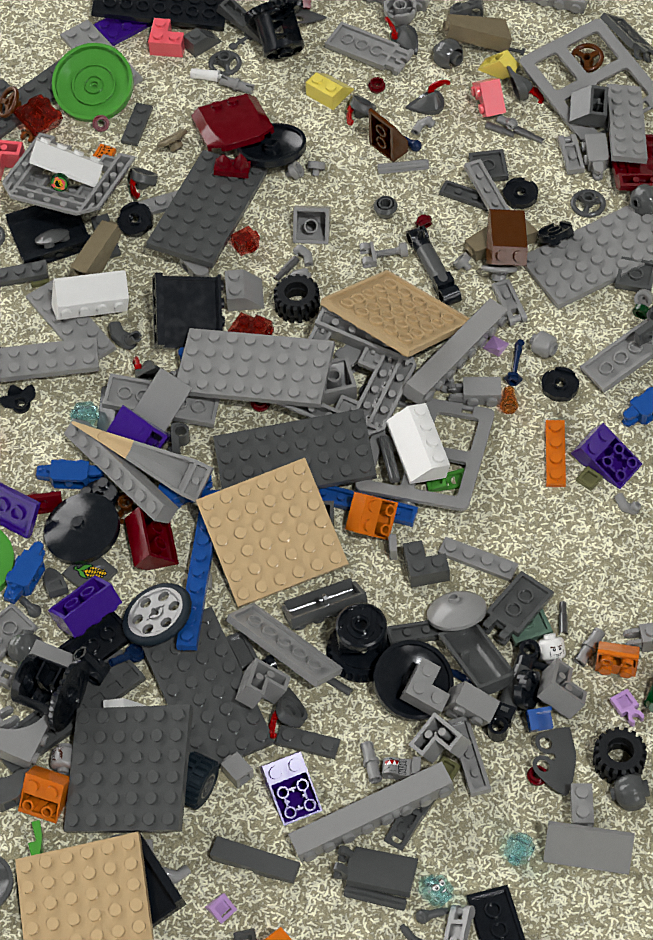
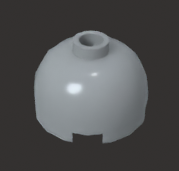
(400, 11)

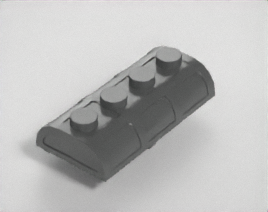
(322, 603)
(478, 658)

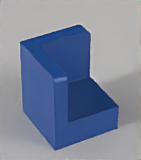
(539, 719)

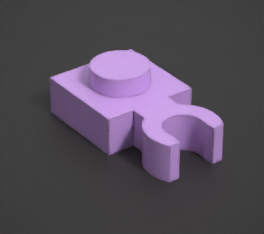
(626, 705)

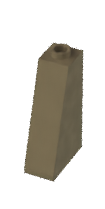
(479, 31)
(477, 243)
(97, 250)

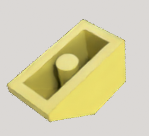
(497, 65)

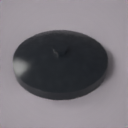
(277, 149)
(82, 528)
(395, 669)

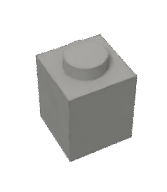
(237, 769)

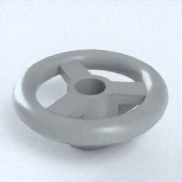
(499, 271)

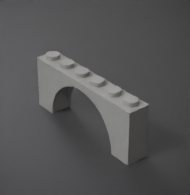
(22, 744)

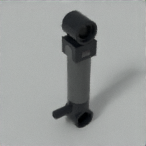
(442, 280)
(507, 708)

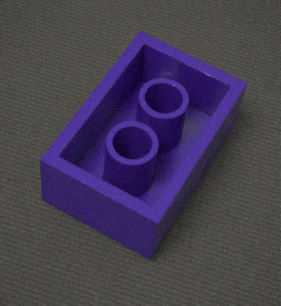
(85, 606)

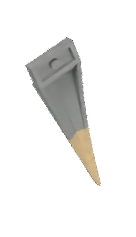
(177, 472)

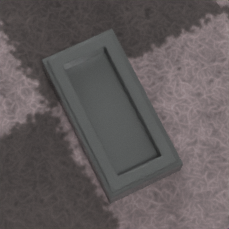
(242, 649)

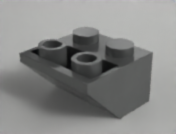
(589, 106)

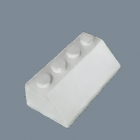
(62, 160)
(90, 295)
(418, 444)

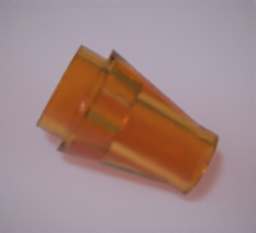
(509, 401)

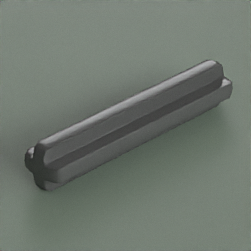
(389, 459)
(375, 897)

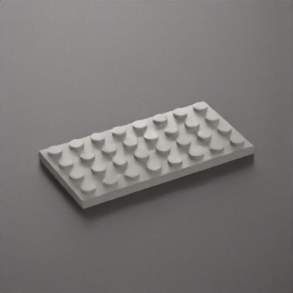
(592, 256)
(256, 367)

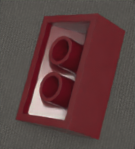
(150, 541)

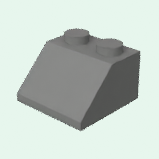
(311, 224)
(243, 291)
(340, 381)

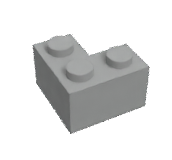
(260, 682)
(559, 691)
(421, 692)
(472, 703)
(437, 736)

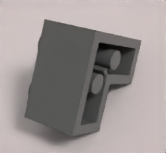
(424, 569)

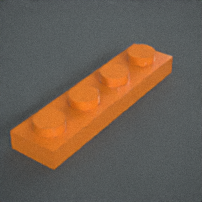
(555, 453)

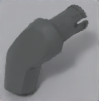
(122, 338)

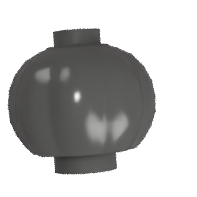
(448, 52)
(642, 199)
(21, 645)
(630, 791)

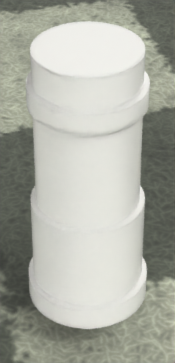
(209, 75)

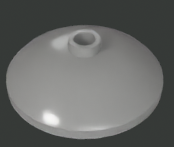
(456, 611)

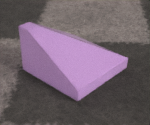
(496, 346)
(220, 906)

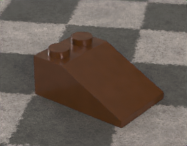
(386, 137)
(506, 238)

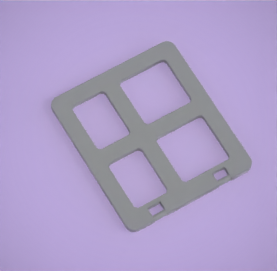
(583, 79)
(471, 459)

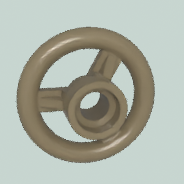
(173, 141)

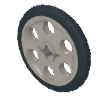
(159, 634)

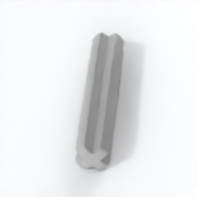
(403, 166)

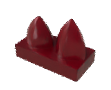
(232, 168)
(47, 500)

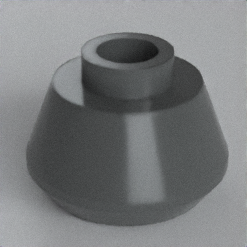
(385, 206)

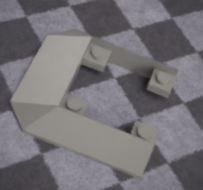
(29, 185)
(388, 378)

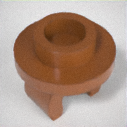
(24, 134)

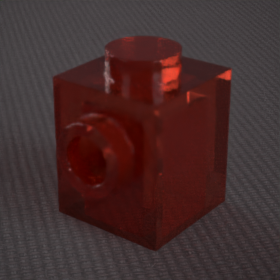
(245, 240)

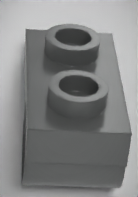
(467, 7)
(645, 332)
(176, 440)

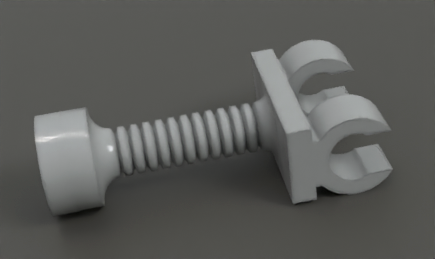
(366, 248)

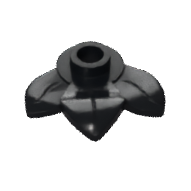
(18, 396)

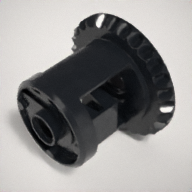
(270, 17)
(357, 630)
(65, 683)

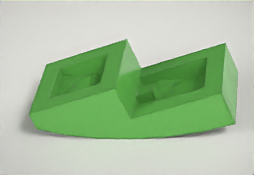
(442, 484)
(37, 846)

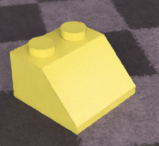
(327, 90)

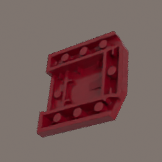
(232, 123)
(630, 175)

